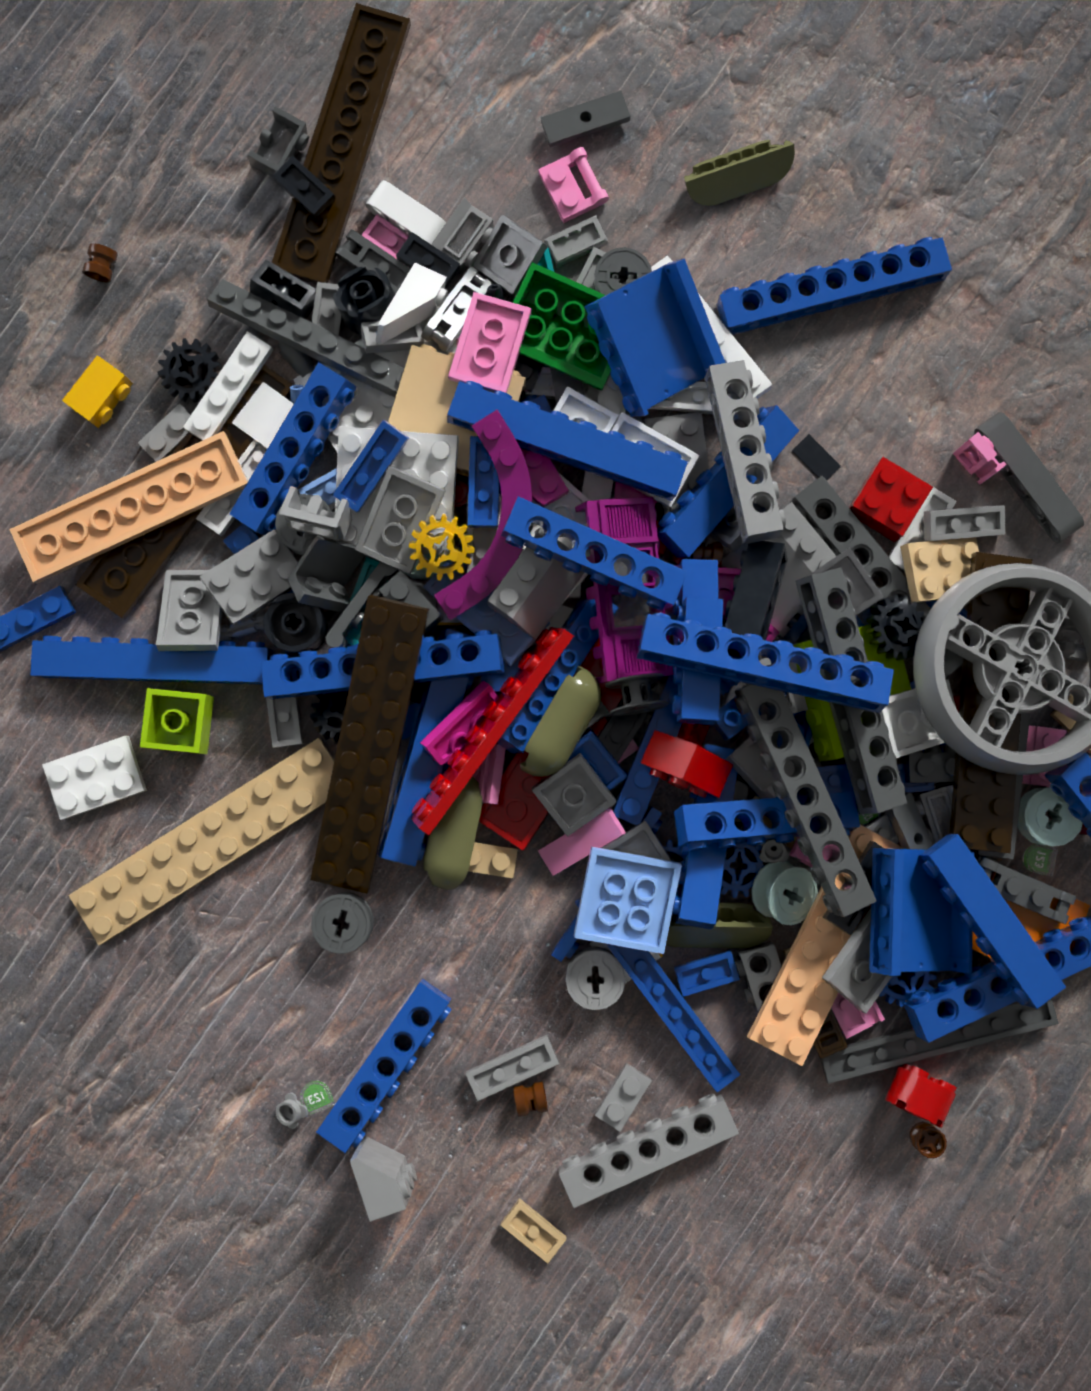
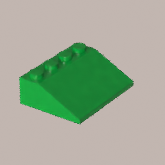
(559, 326)

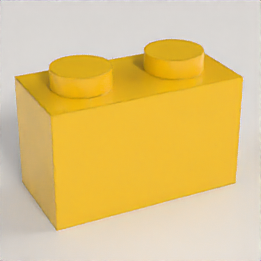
(98, 392)

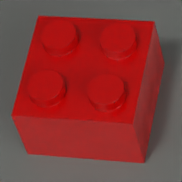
(889, 499)
(686, 765)

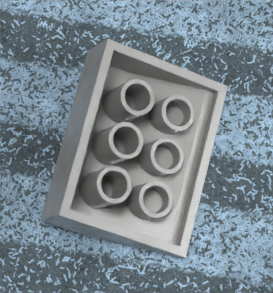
(805, 554)

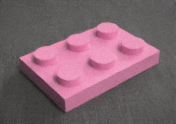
(490, 342)

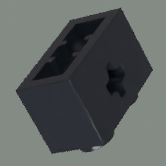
(283, 289)

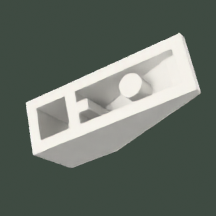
(413, 302)

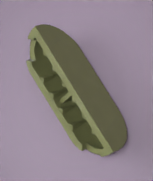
(739, 172)
(562, 724)
(453, 839)
(735, 928)

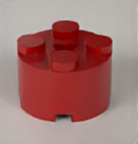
(921, 1096)

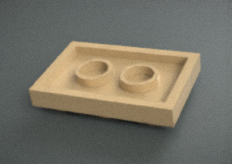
(936, 566)

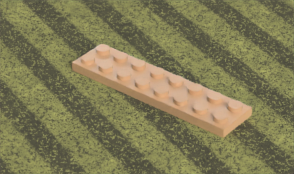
(129, 507)
(799, 993)

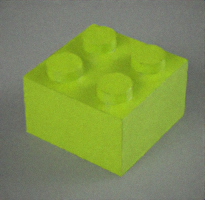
(177, 721)

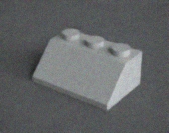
(533, 590)
(382, 1178)

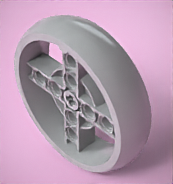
(944, 629)

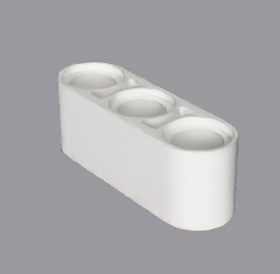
(404, 212)

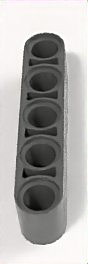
(1031, 479)

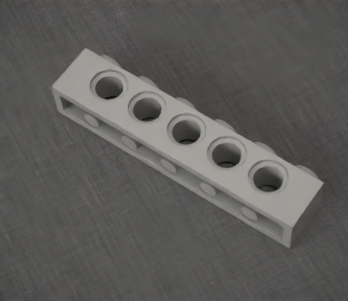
(752, 524)
(611, 1177)

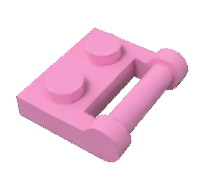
(564, 188)

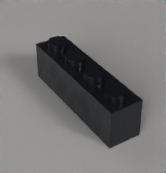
(756, 590)

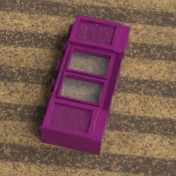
(619, 616)

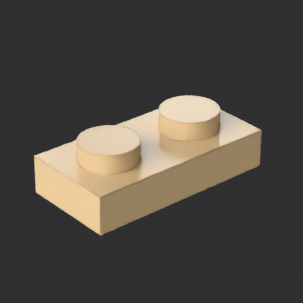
(493, 860)
(533, 1230)

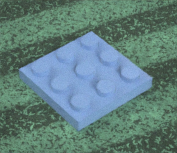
(627, 900)

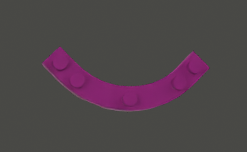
(500, 556)

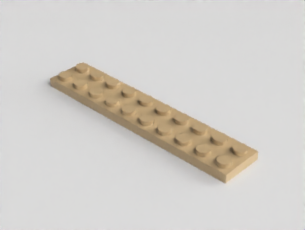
(205, 843)

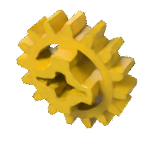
(454, 553)

